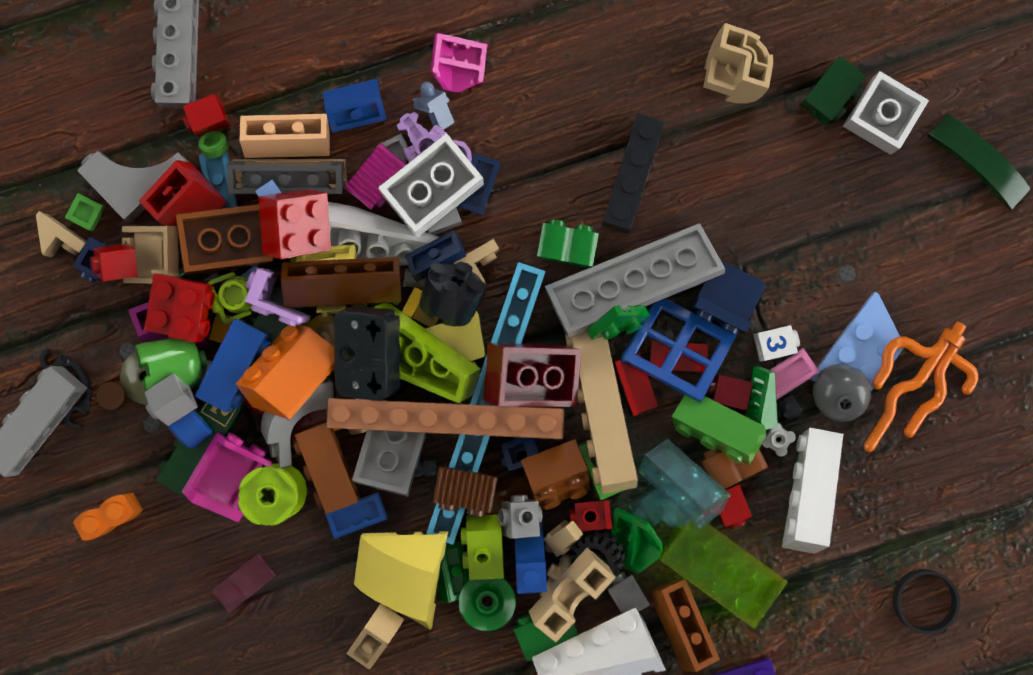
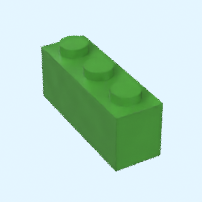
(719, 428)

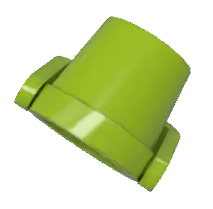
(231, 296)

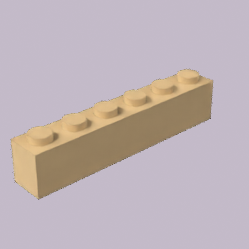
(603, 415)

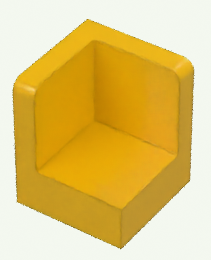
(414, 311)

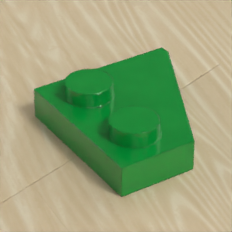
(617, 321)

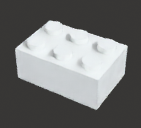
(431, 185)

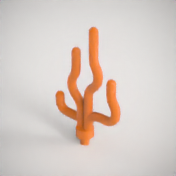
(938, 359)

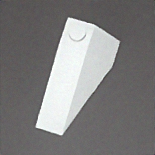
(372, 233)

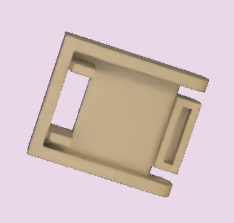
(154, 250)

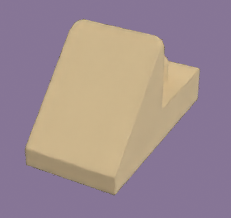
(54, 233)
(483, 254)

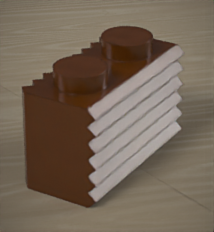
(464, 490)

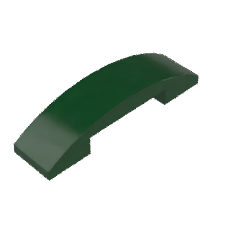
(982, 159)

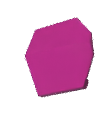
(457, 62)

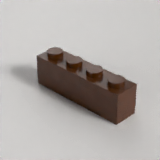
(341, 282)

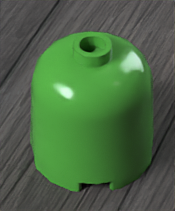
(168, 357)

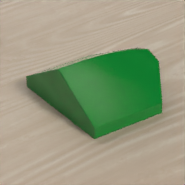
(638, 540)

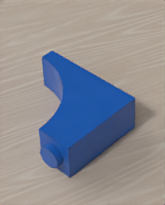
(531, 564)

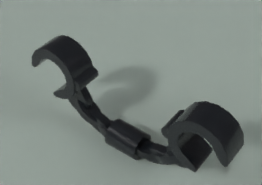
(85, 404)

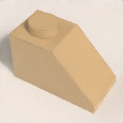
(375, 636)

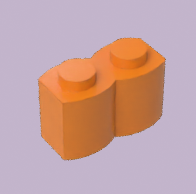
(110, 514)

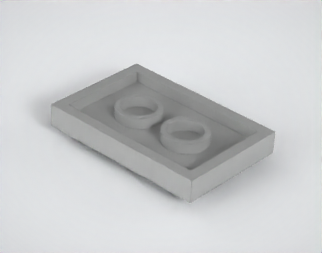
(389, 460)

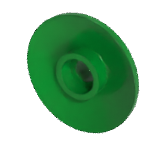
(487, 616)

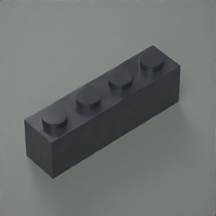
(633, 173)

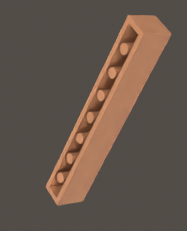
(445, 418)

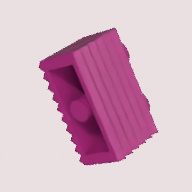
(372, 174)

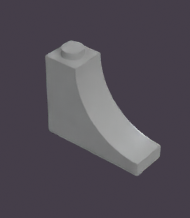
(121, 184)

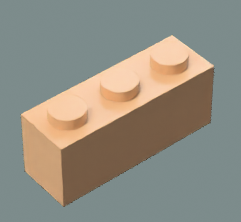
(285, 135)

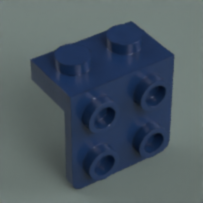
(729, 299)

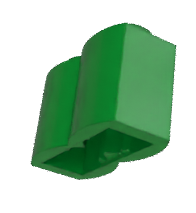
(567, 244)

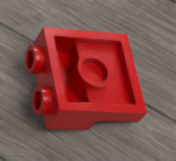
(179, 307)

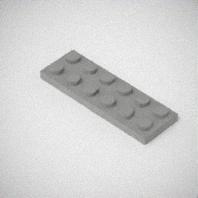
(635, 278)

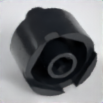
(451, 293)

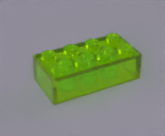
(723, 571)

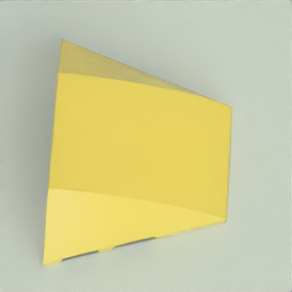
(401, 571)

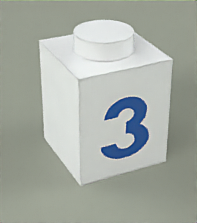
(776, 343)

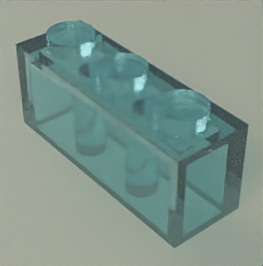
(684, 483)

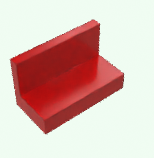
(635, 388)

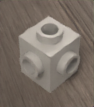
(520, 517)

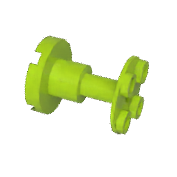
(272, 494)

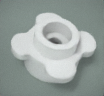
(779, 447)

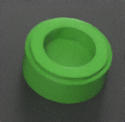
(213, 144)

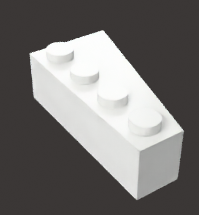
(813, 491)
(610, 648)

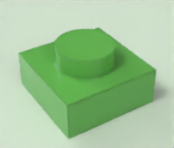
(85, 212)

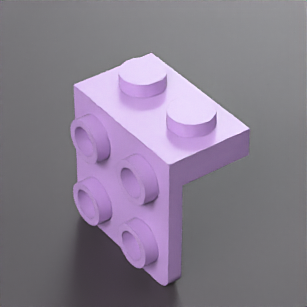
(260, 289)

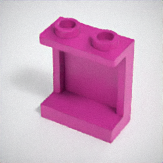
(221, 471)

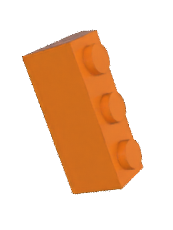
(288, 371)

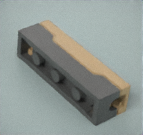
(289, 175)

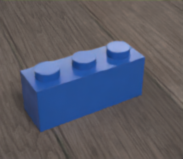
(236, 354)

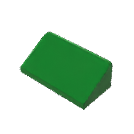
(451, 573)

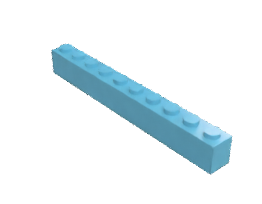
(509, 329)

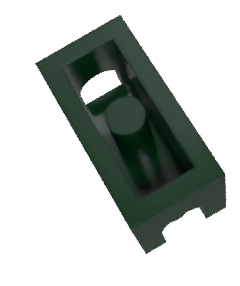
(833, 90)

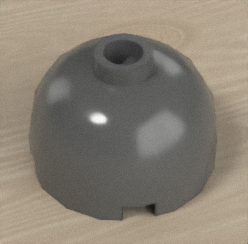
(841, 392)

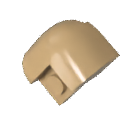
(738, 65)

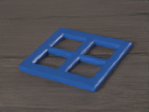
(677, 348)

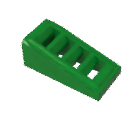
(762, 399)

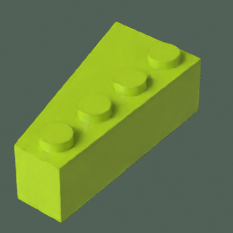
(433, 363)

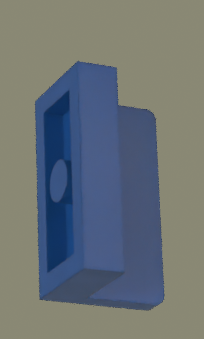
(354, 105)

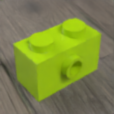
(484, 547)

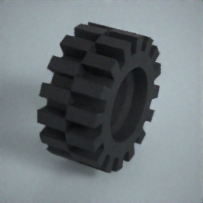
(605, 545)

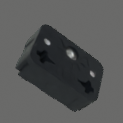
(367, 352)

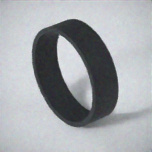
(955, 601)

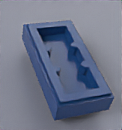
(357, 516)

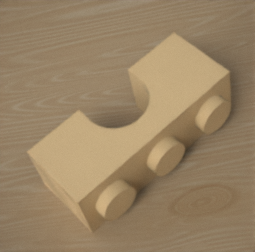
(556, 608)

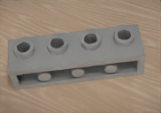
(175, 52)
(36, 417)

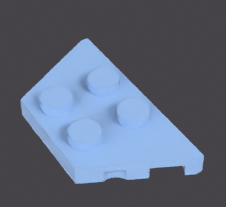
(863, 340)

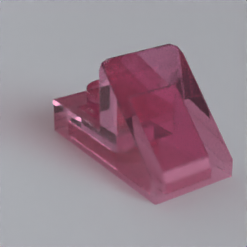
(243, 583)

